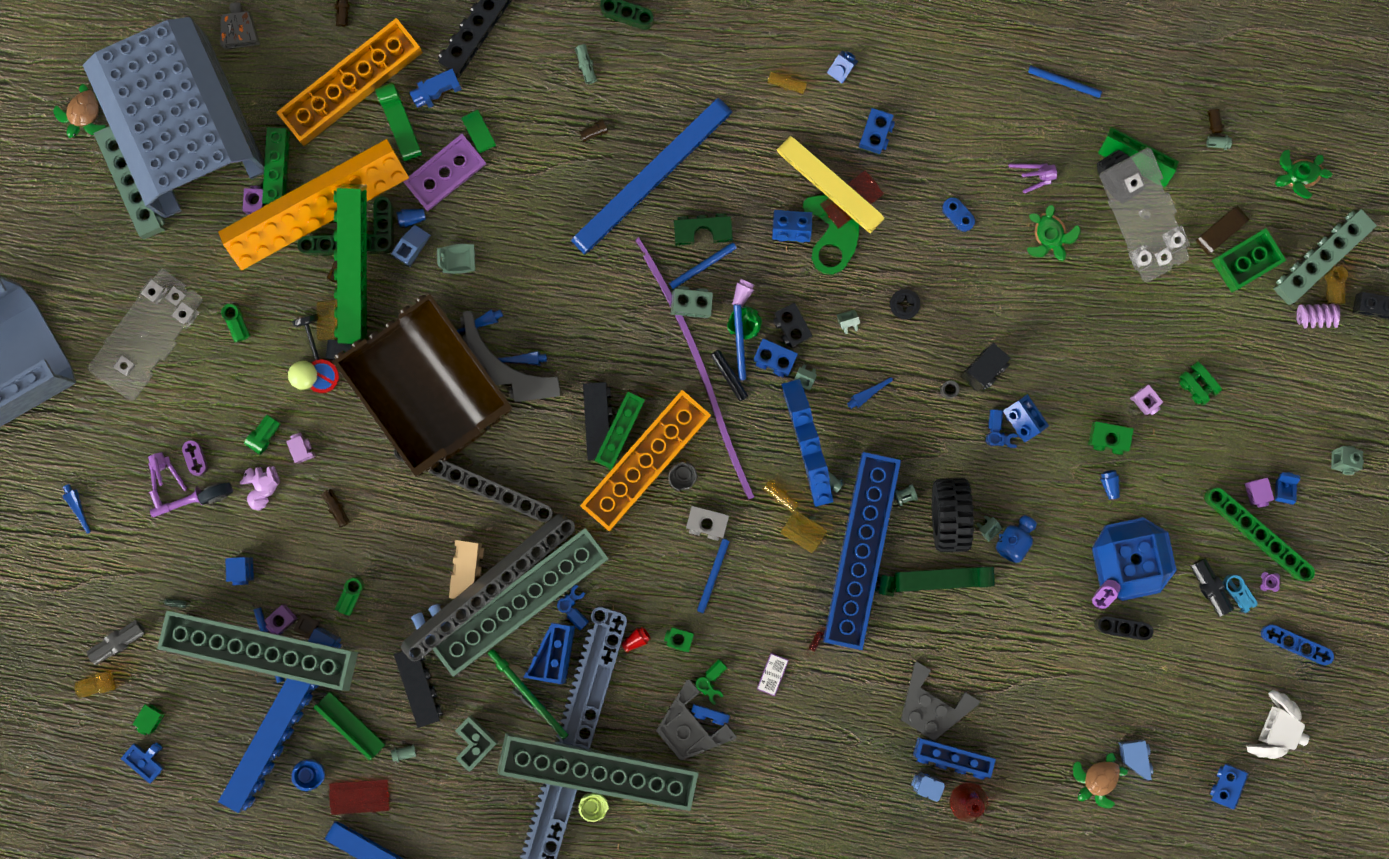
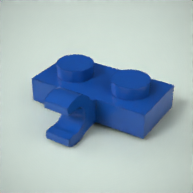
(143, 762)

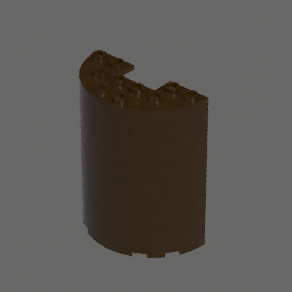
(423, 386)

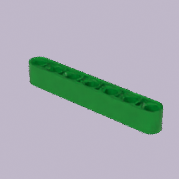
(1268, 536)

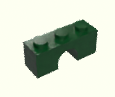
(719, 226)

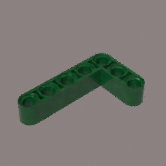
(634, 19)
(374, 239)
(945, 579)

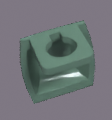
(456, 258)

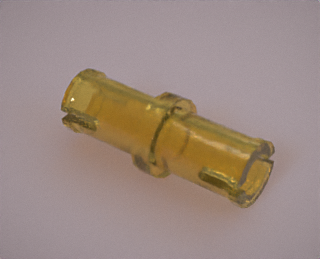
(787, 83)
(780, 496)

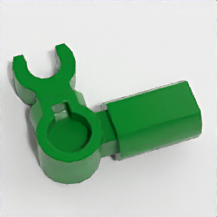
(704, 684)

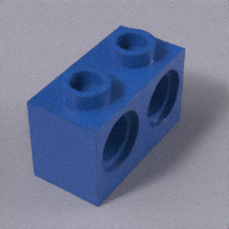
(873, 130)
(777, 352)
(239, 570)

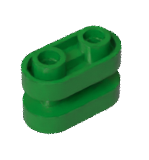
(1189, 382)

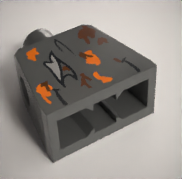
(238, 29)

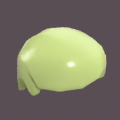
(302, 375)
(593, 807)

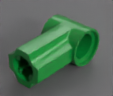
(236, 324)
(259, 439)
(349, 597)

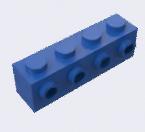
(954, 757)

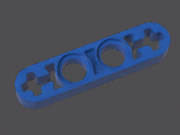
(1297, 644)

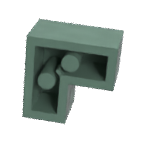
(479, 742)

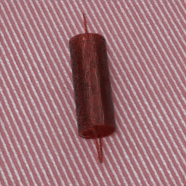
(816, 640)

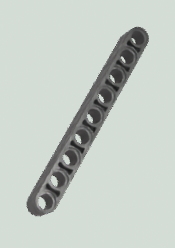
(481, 489)

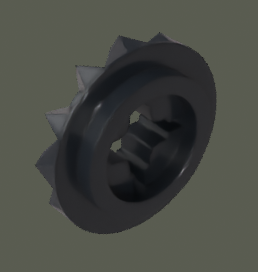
(911, 298)

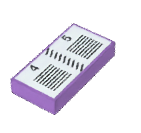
(772, 674)

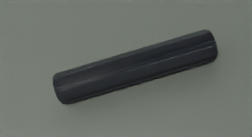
(729, 375)

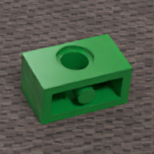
(1121, 434)

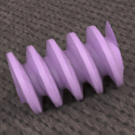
(1318, 314)

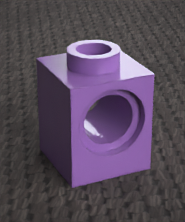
(249, 208)
(1259, 492)
(286, 613)

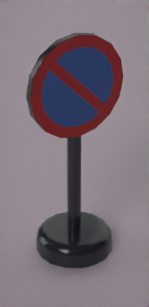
(326, 371)

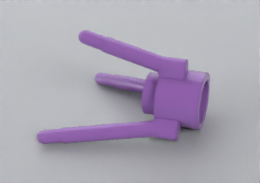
(1045, 172)
(158, 463)

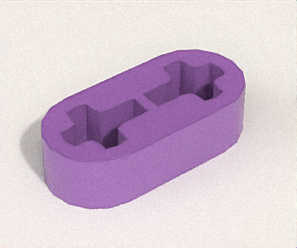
(190, 460)
(1103, 592)

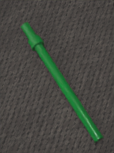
(503, 666)

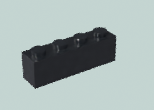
(596, 416)
(419, 690)

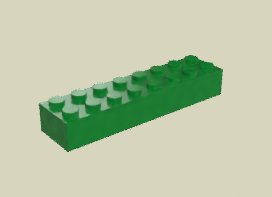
(351, 262)

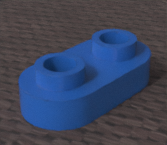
(958, 214)
(703, 712)

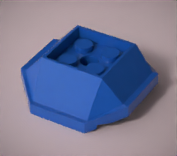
(1114, 551)

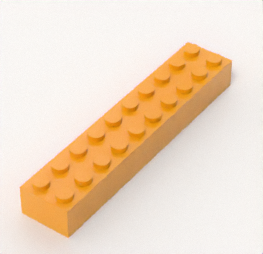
(309, 205)

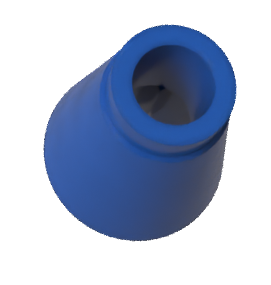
(408, 217)
(1110, 482)

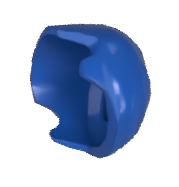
(308, 774)

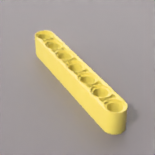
(830, 184)

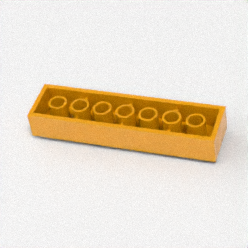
(349, 82)
(645, 460)

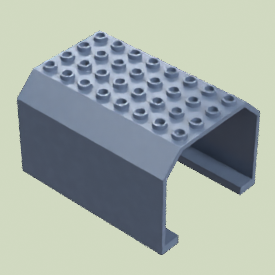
(171, 110)
(30, 356)

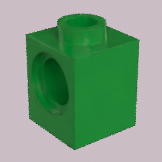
(688, 637)
(148, 719)

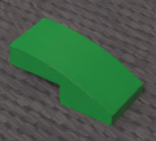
(478, 131)

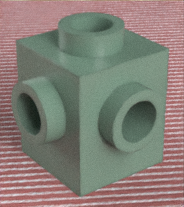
(1347, 460)

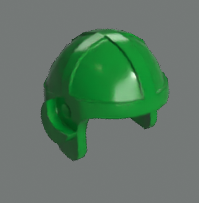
(750, 320)

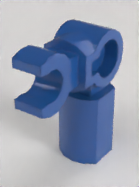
(995, 438)
(565, 606)

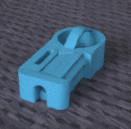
(1241, 595)

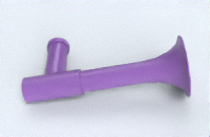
(161, 509)

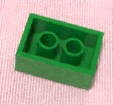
(1249, 260)

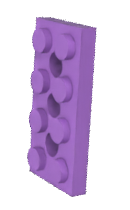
(444, 159)

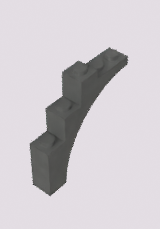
(524, 386)

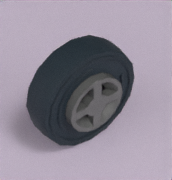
(215, 493)

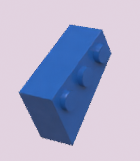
(553, 655)

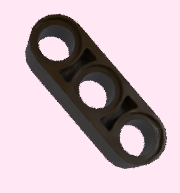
(1222, 230)

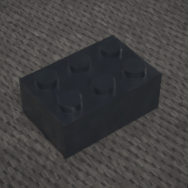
(986, 366)

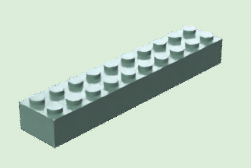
(521, 601)
(257, 650)
(597, 771)

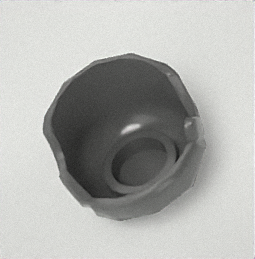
(682, 475)

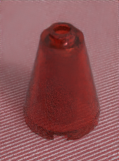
(964, 797)

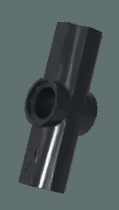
(1212, 587)

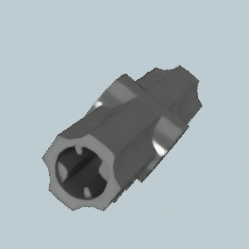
(116, 642)

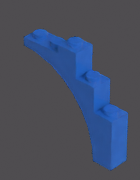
(808, 442)

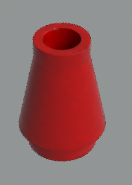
(637, 639)

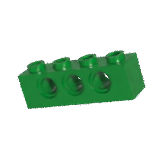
(276, 164)

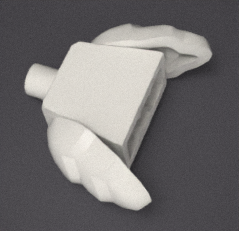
(1281, 730)

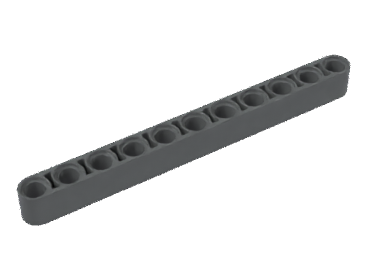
(483, 595)

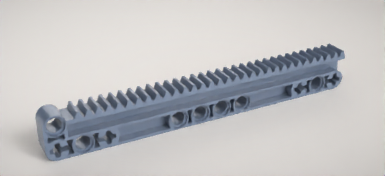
(589, 694)

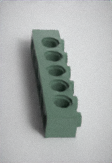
(1362, 227)
(144, 228)

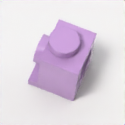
(1154, 400)
(300, 448)

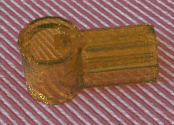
(1335, 287)
(99, 684)

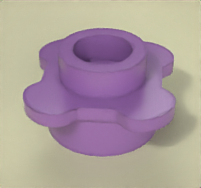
(1274, 586)

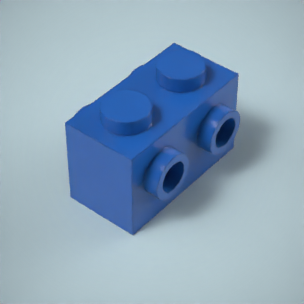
(792, 226)
(1025, 418)
(1231, 787)

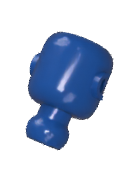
(1016, 540)

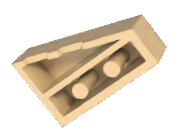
(466, 566)

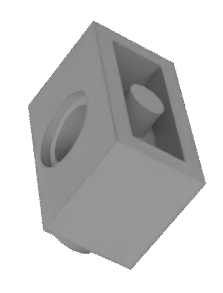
(719, 523)

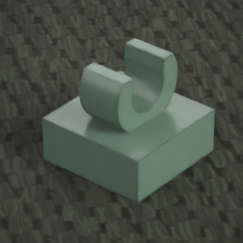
(848, 319)
(806, 377)
(990, 529)

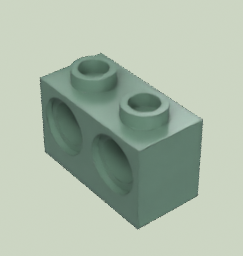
(691, 308)

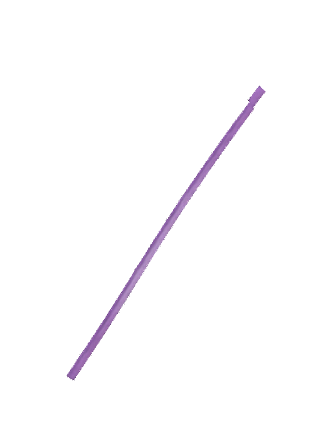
(702, 371)

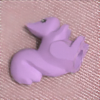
(263, 483)

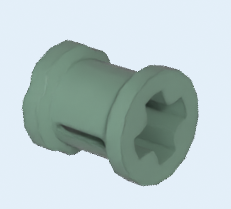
(906, 495)

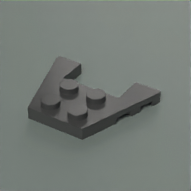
(929, 713)
(684, 732)

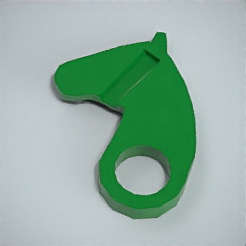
(843, 238)

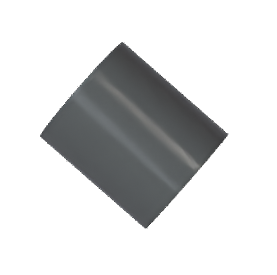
(955, 386)

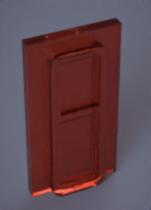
(864, 186)
(359, 797)

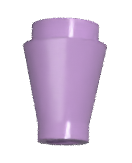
(743, 292)

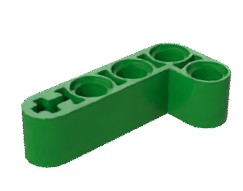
(398, 121)

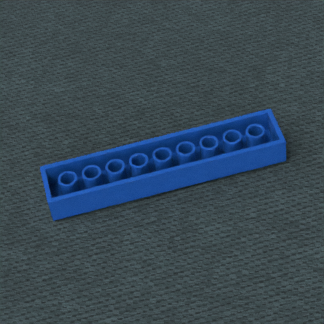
(861, 551)
(271, 735)

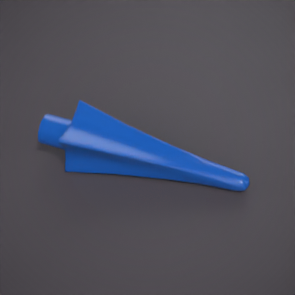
(486, 319)
(530, 358)
(860, 398)
(72, 498)

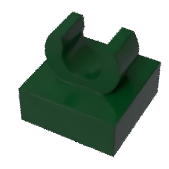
(887, 585)

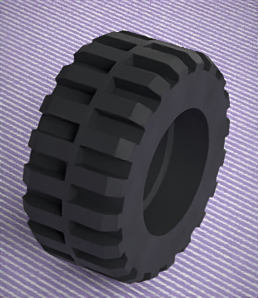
(952, 515)

